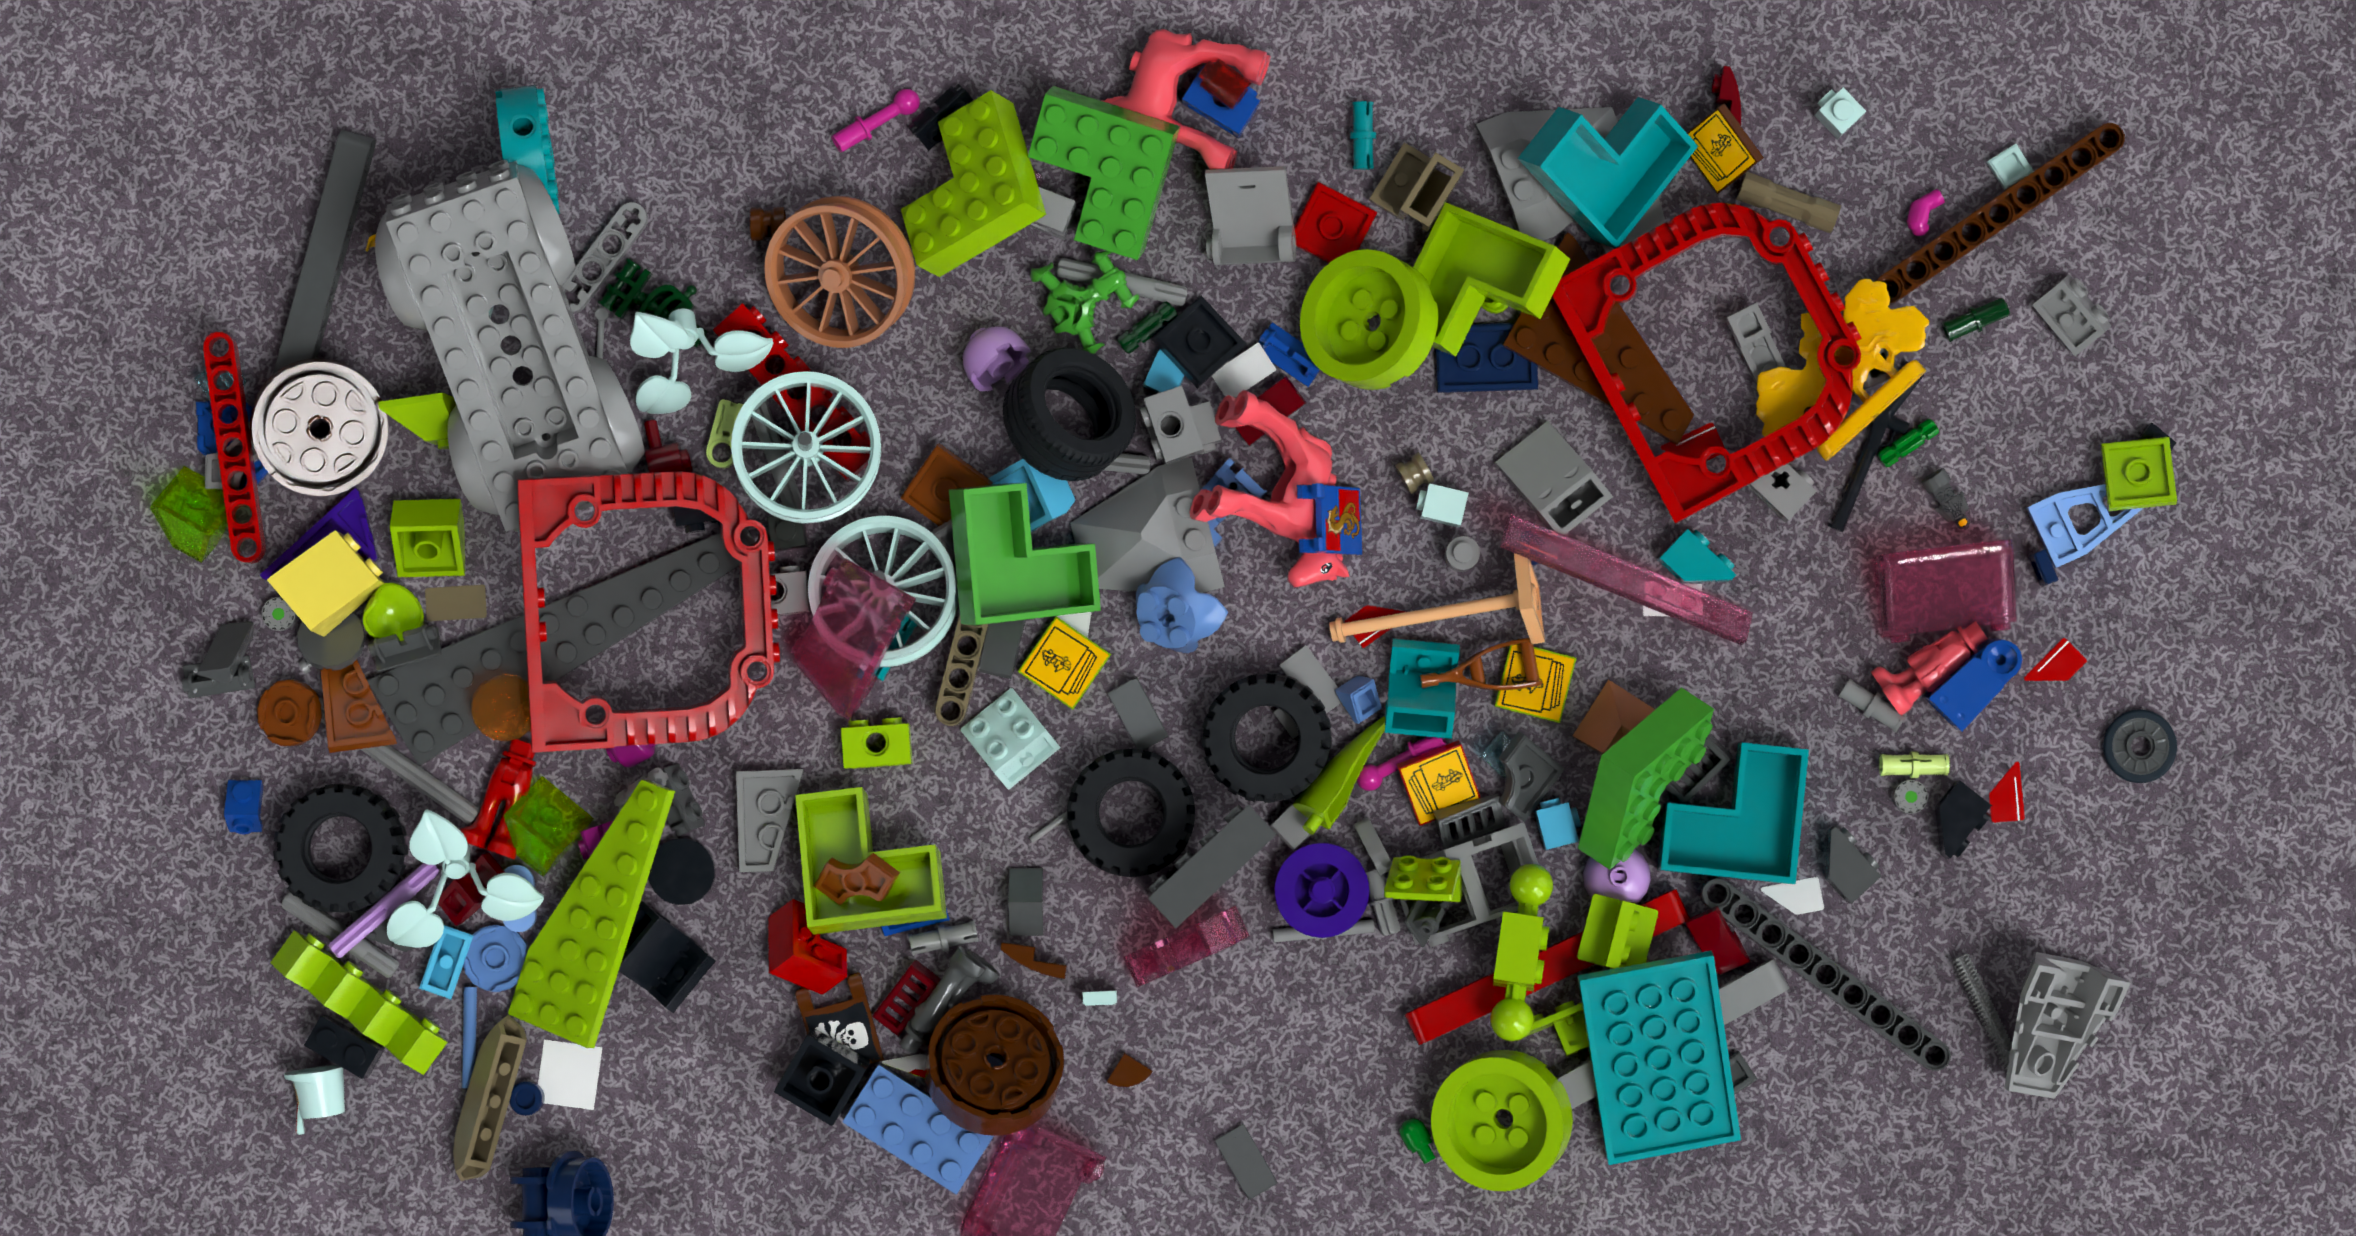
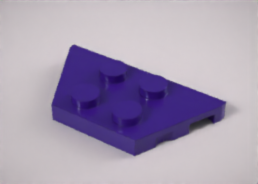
(346, 517)

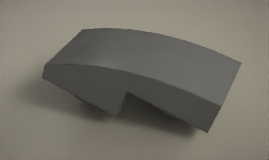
(1001, 648)

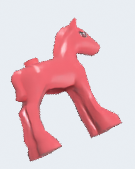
(1157, 77)
(1305, 463)

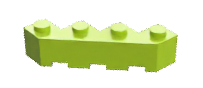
(359, 1001)

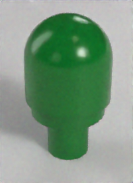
(1417, 1138)

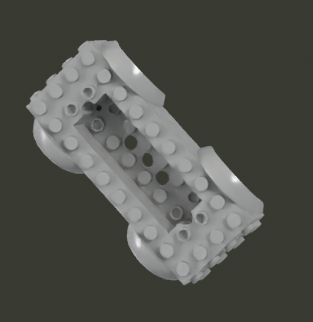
(442, 270)

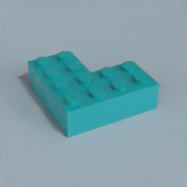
(1611, 179)
(1754, 837)

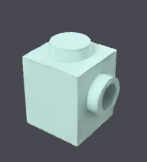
(1839, 112)
(1442, 505)

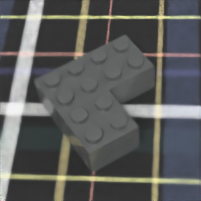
(1211, 866)

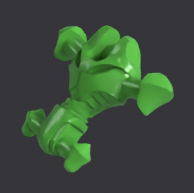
(1074, 305)

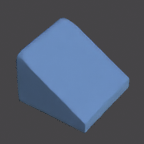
(1359, 698)

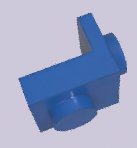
(244, 806)

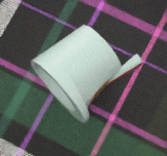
(317, 1093)

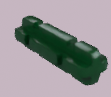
(1147, 327)

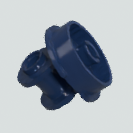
(566, 1198)

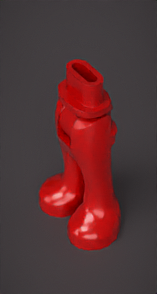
(508, 783)

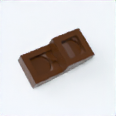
(1025, 956)

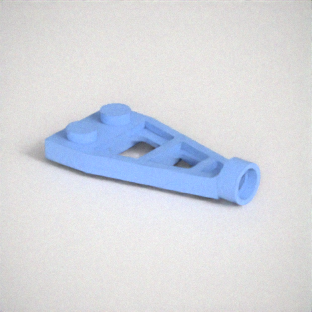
(2056, 528)

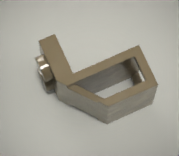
(1415, 186)

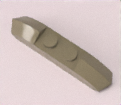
(488, 1099)

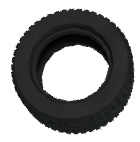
(1095, 388)

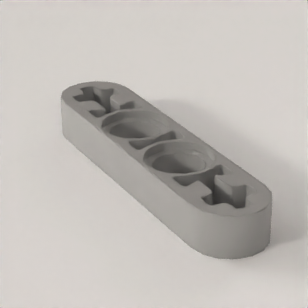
(607, 261)

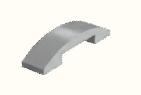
(1755, 341)

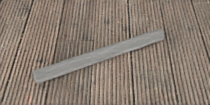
(421, 780)

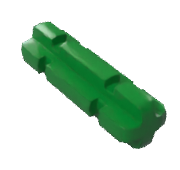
(1908, 443)

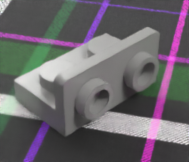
(2072, 314)

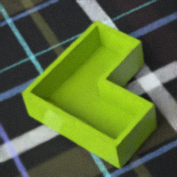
(990, 190)
(1480, 259)
(840, 827)

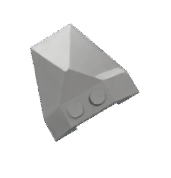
(1504, 140)
(1149, 527)
(2056, 1019)

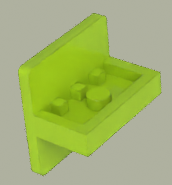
(1616, 932)

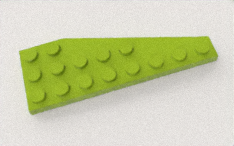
(582, 944)

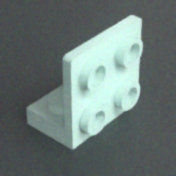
(1010, 738)

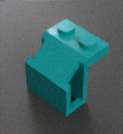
(1414, 708)

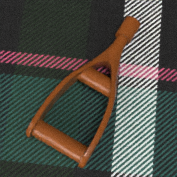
(1477, 672)

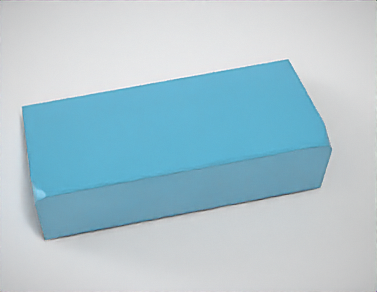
(446, 962)

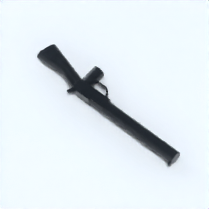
(1881, 422)

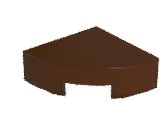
(1129, 1072)

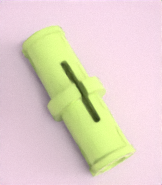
(1914, 764)

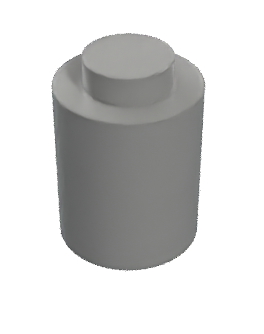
(1462, 554)

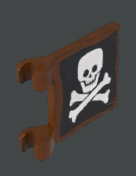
(845, 1021)

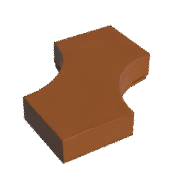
(869, 878)

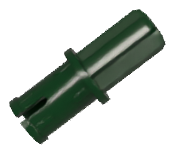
(1975, 319)

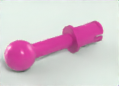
(904, 102)
(1372, 775)

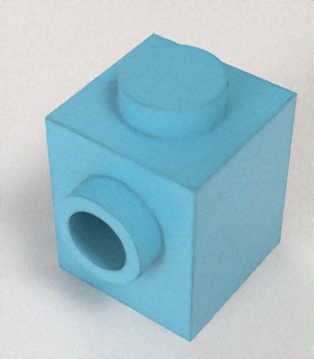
(1557, 823)

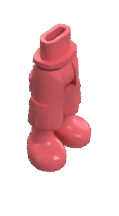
(1929, 666)

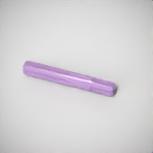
(383, 909)

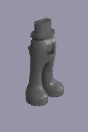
(963, 971)

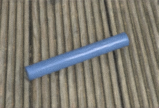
(469, 1033)

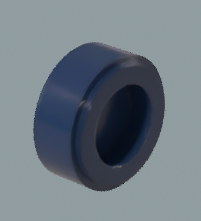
(527, 1098)

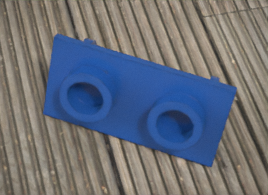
(1288, 354)

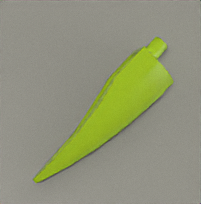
(1331, 790)

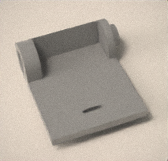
(1250, 216)

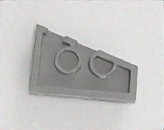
(763, 815)

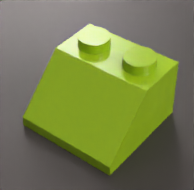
(428, 537)

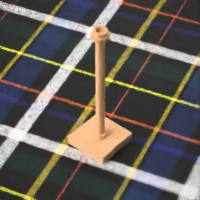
(1524, 598)

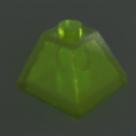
(191, 514)
(545, 825)

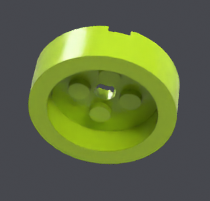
(1351, 293)
(1475, 1141)

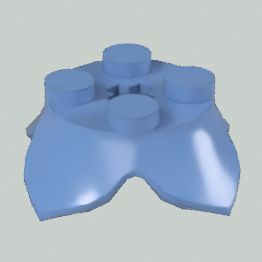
(1173, 611)

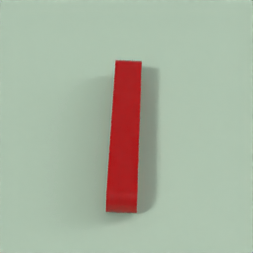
(224, 434)

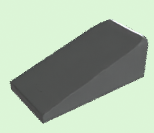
(1246, 1161)

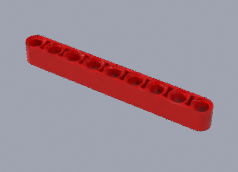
(1560, 962)

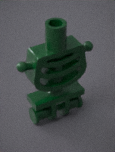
(649, 302)

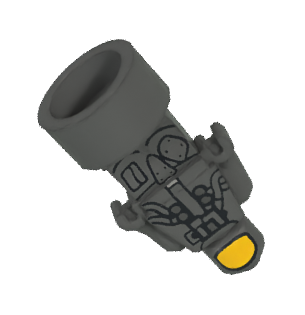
(1952, 505)

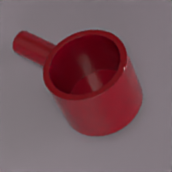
(666, 457)

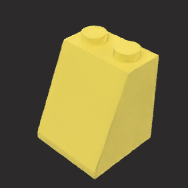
(327, 582)

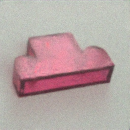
(1186, 946)

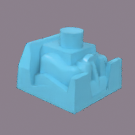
(1046, 495)

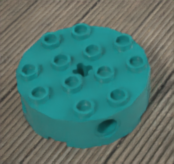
(526, 133)

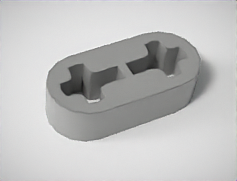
(1373, 845)

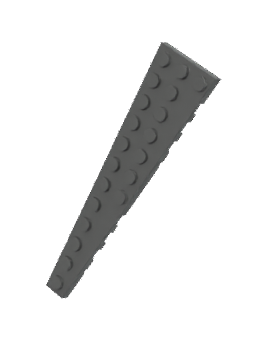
(434, 696)

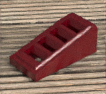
(921, 973)

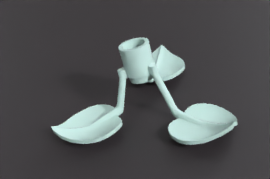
(656, 336)
(438, 841)

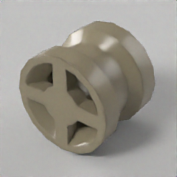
(1414, 473)

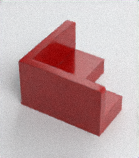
(799, 954)

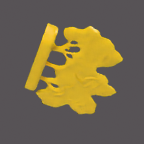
(1788, 392)

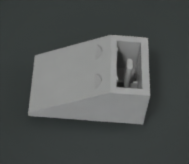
(1553, 479)

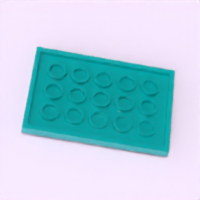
(1659, 1057)

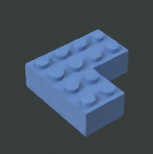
(915, 1130)

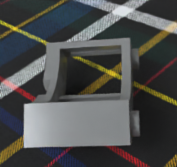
(1517, 852)

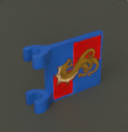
(1336, 519)

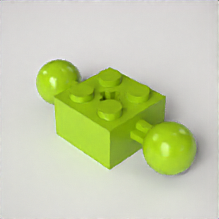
(1518, 952)

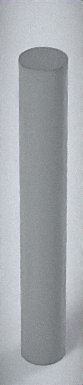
(1291, 934)

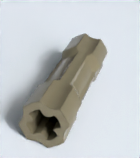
(1810, 210)

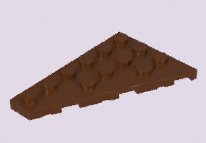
(1554, 349)

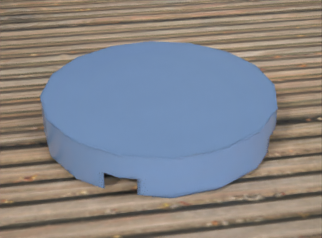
(503, 962)

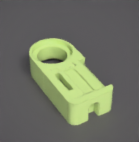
(722, 430)

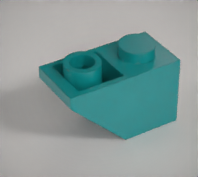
(1694, 562)

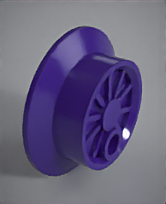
(1321, 890)

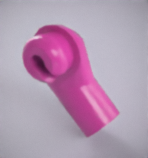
(1919, 212)

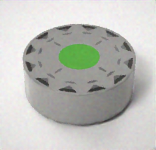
(278, 614)
(1910, 796)

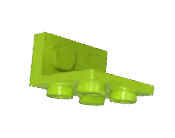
(1424, 879)

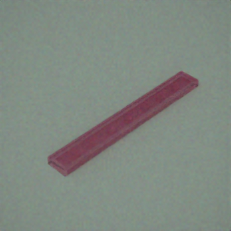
(1626, 579)

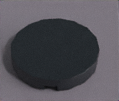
(682, 871)

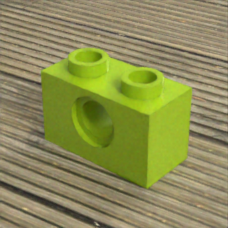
(858, 755)

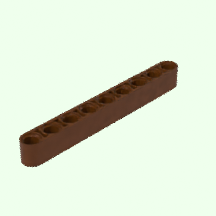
(2009, 204)

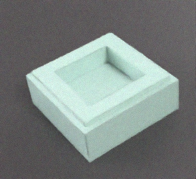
(2010, 166)
(1099, 997)

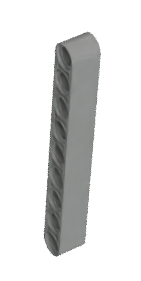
(1736, 999)

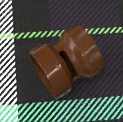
(765, 222)

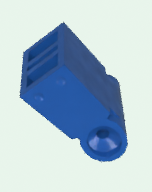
(1976, 682)

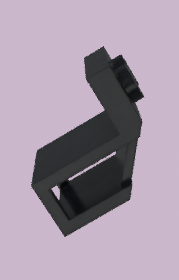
(663, 958)

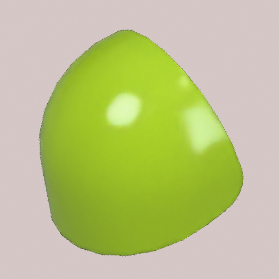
(392, 612)

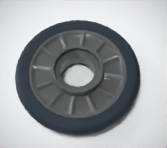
(2161, 746)

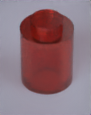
(1224, 83)

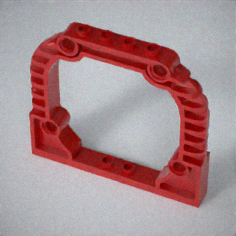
(1587, 302)
(557, 717)

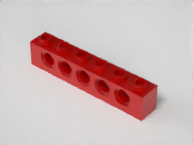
(751, 321)

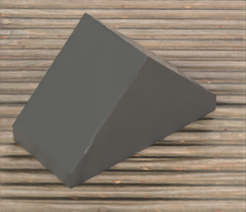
(1025, 901)

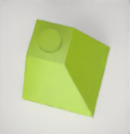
(423, 415)

